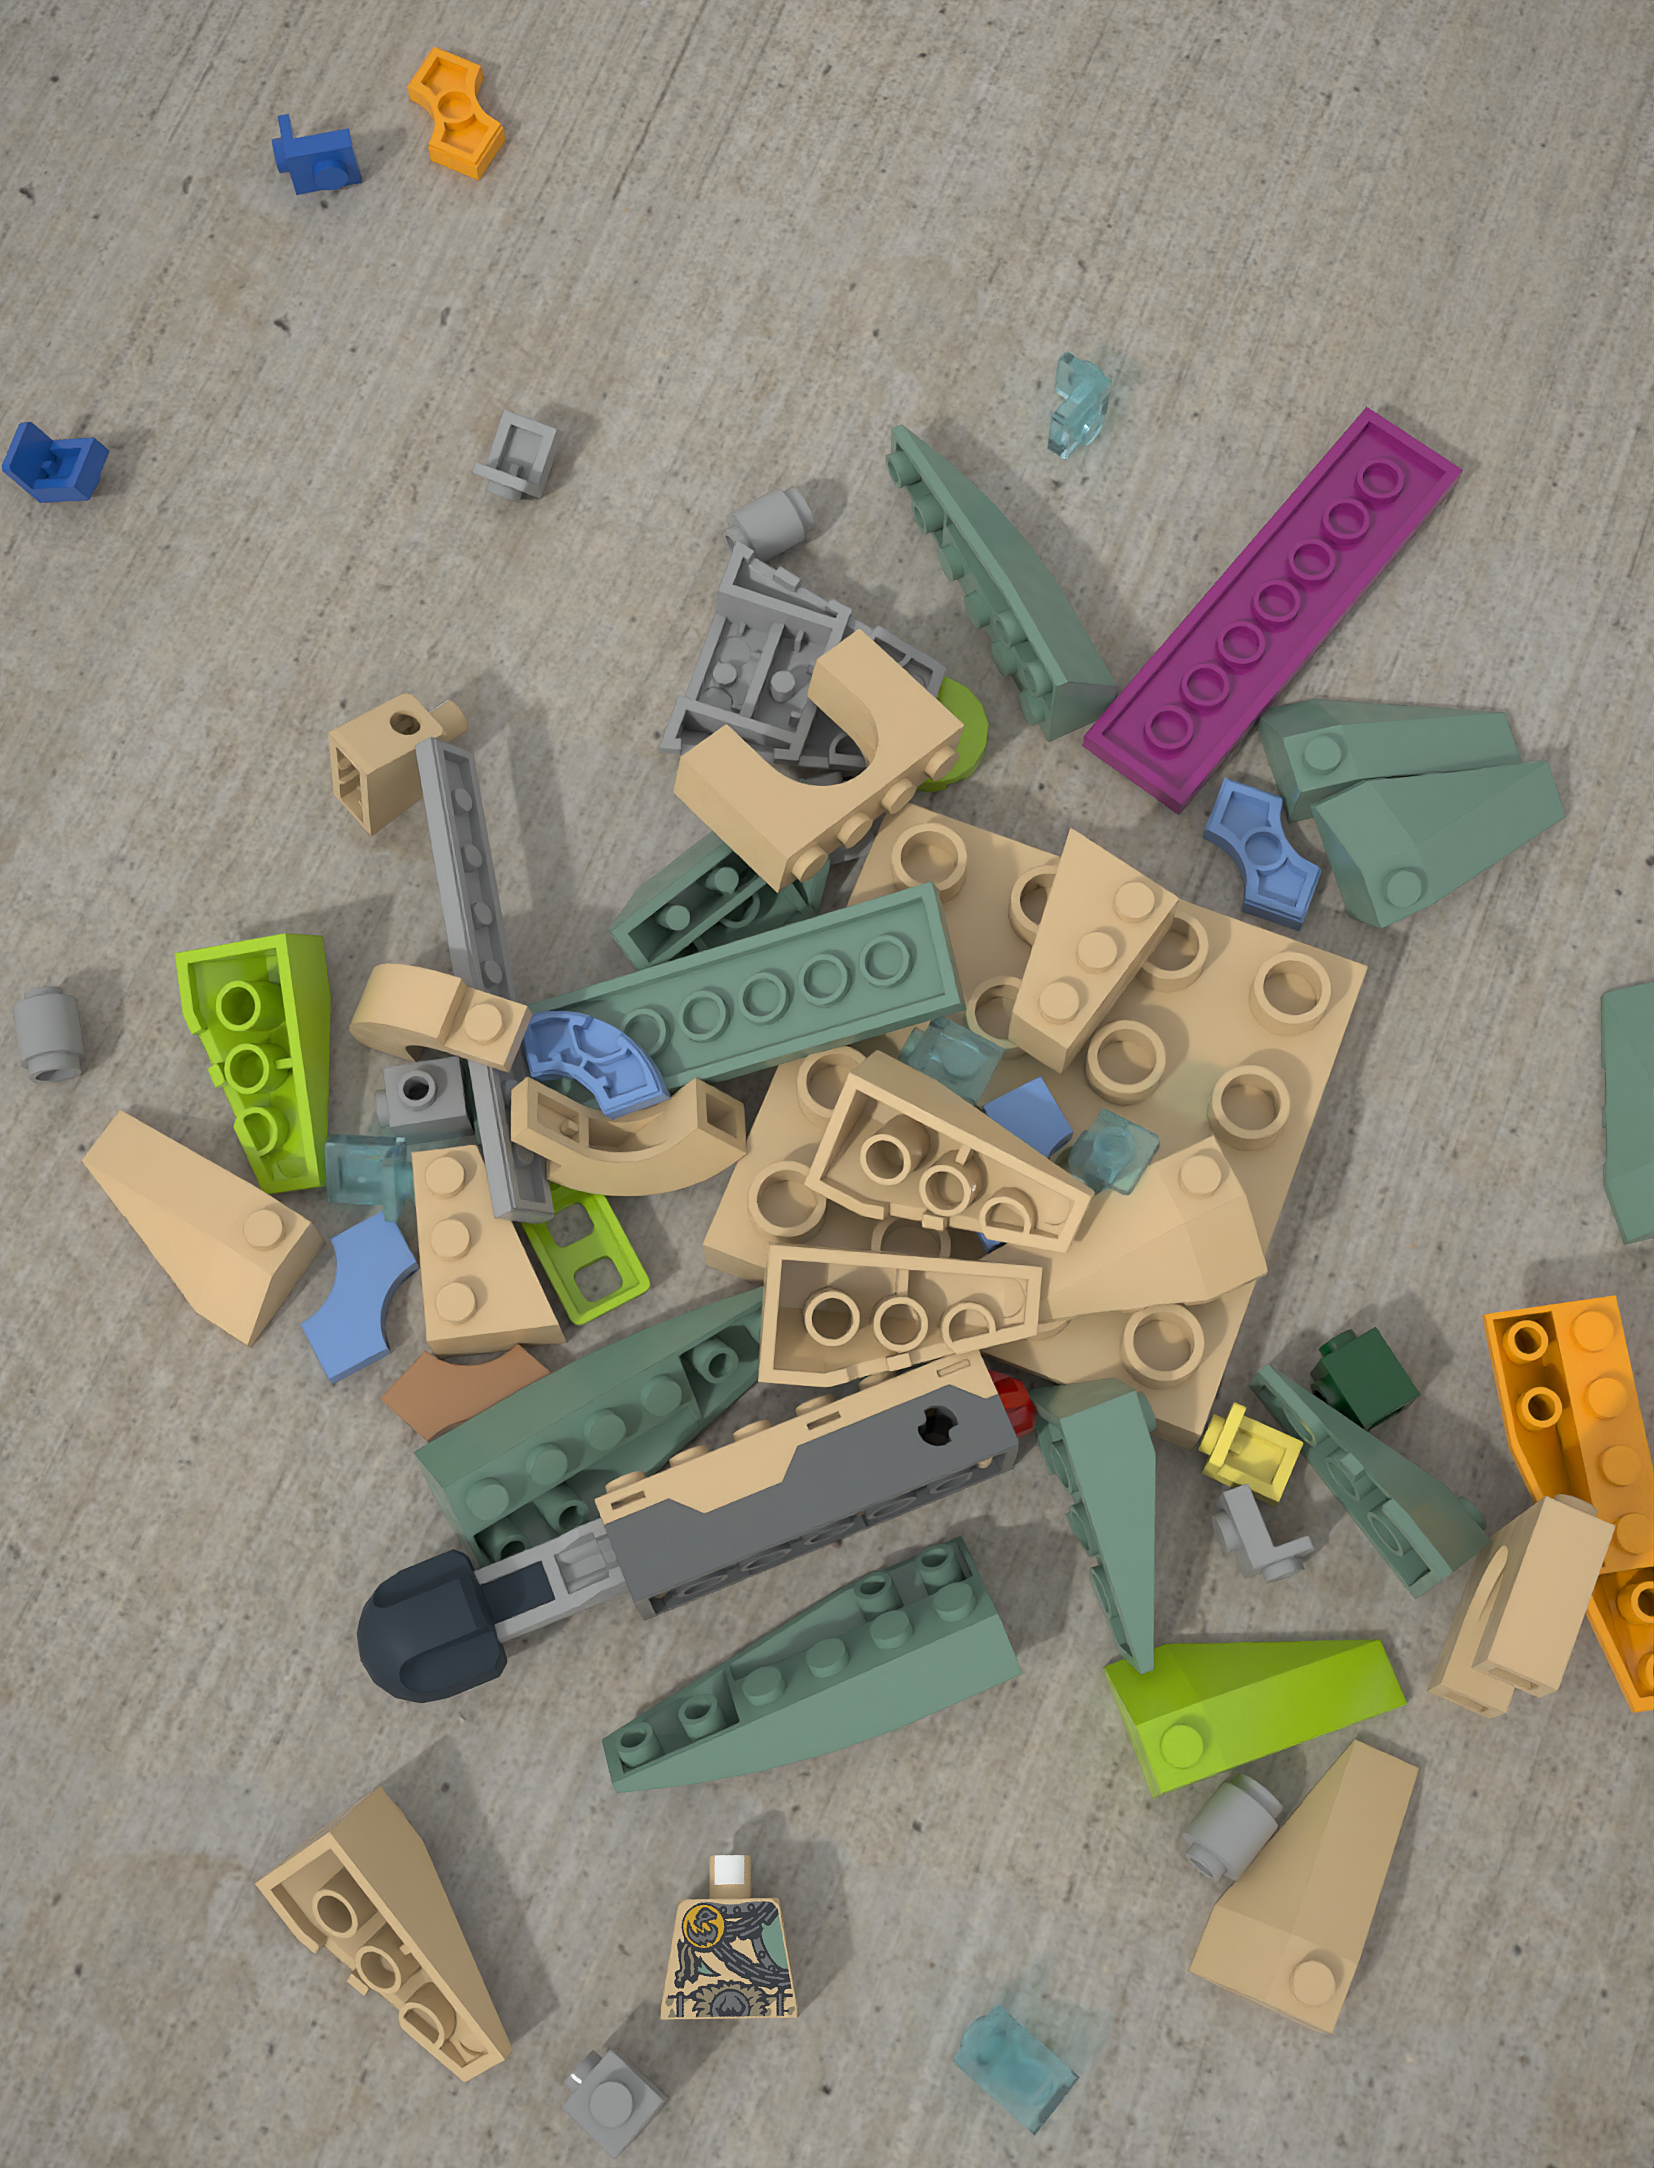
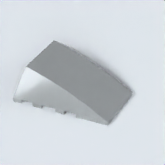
(761, 667)

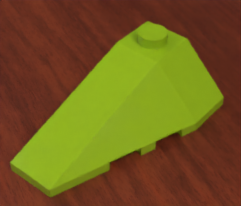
(267, 1035)
(1244, 1701)

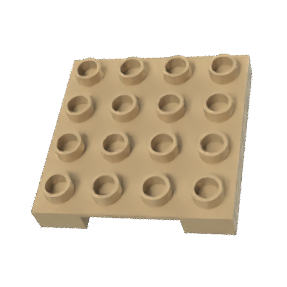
(1208, 1039)

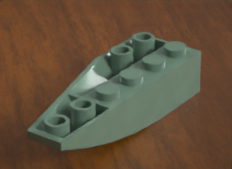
(1006, 592)
(553, 1446)
(827, 1678)

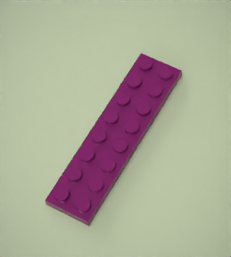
(1271, 610)

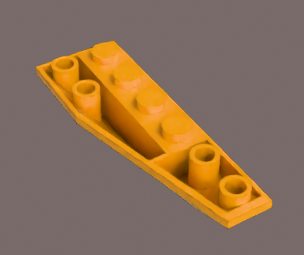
(1582, 1435)

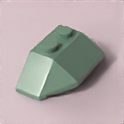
(707, 902)

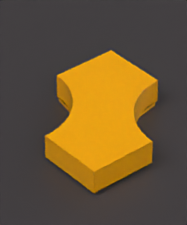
(462, 133)

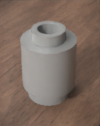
(770, 523)
(49, 1034)
(1231, 1828)

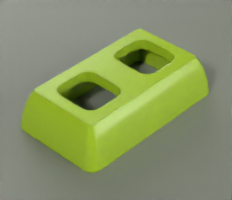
(604, 1242)

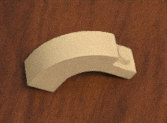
(426, 1008)
(634, 1154)

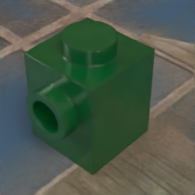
(1362, 1379)

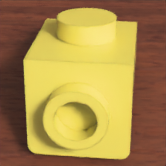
(1249, 1453)

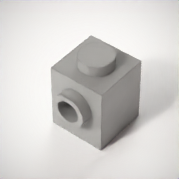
(426, 1101)
(612, 2099)

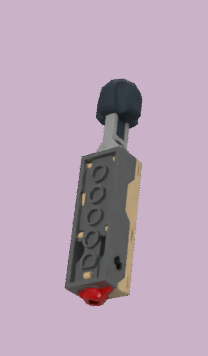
(704, 1521)

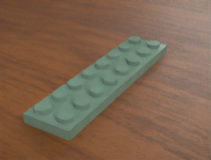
(778, 993)

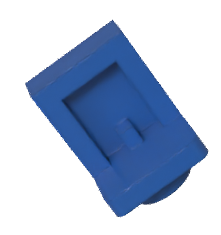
(316, 160)
(54, 468)

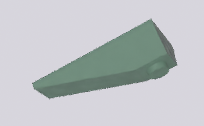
(1333, 744)
(1425, 835)
(1629, 1108)
(1106, 1460)
(1396, 1504)

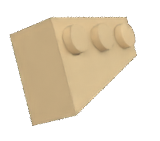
(1087, 950)
(472, 1265)

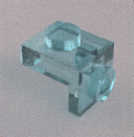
(1085, 406)
(953, 1057)
(1112, 1153)
(369, 1172)
(1014, 2068)

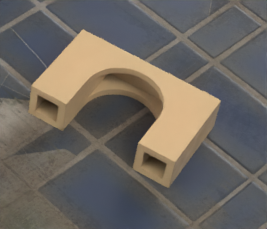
(793, 826)
(1523, 1606)

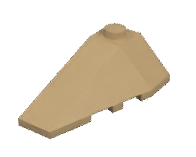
(931, 1157)
(210, 1231)
(1168, 1242)
(872, 1311)
(1307, 1900)
(382, 1911)

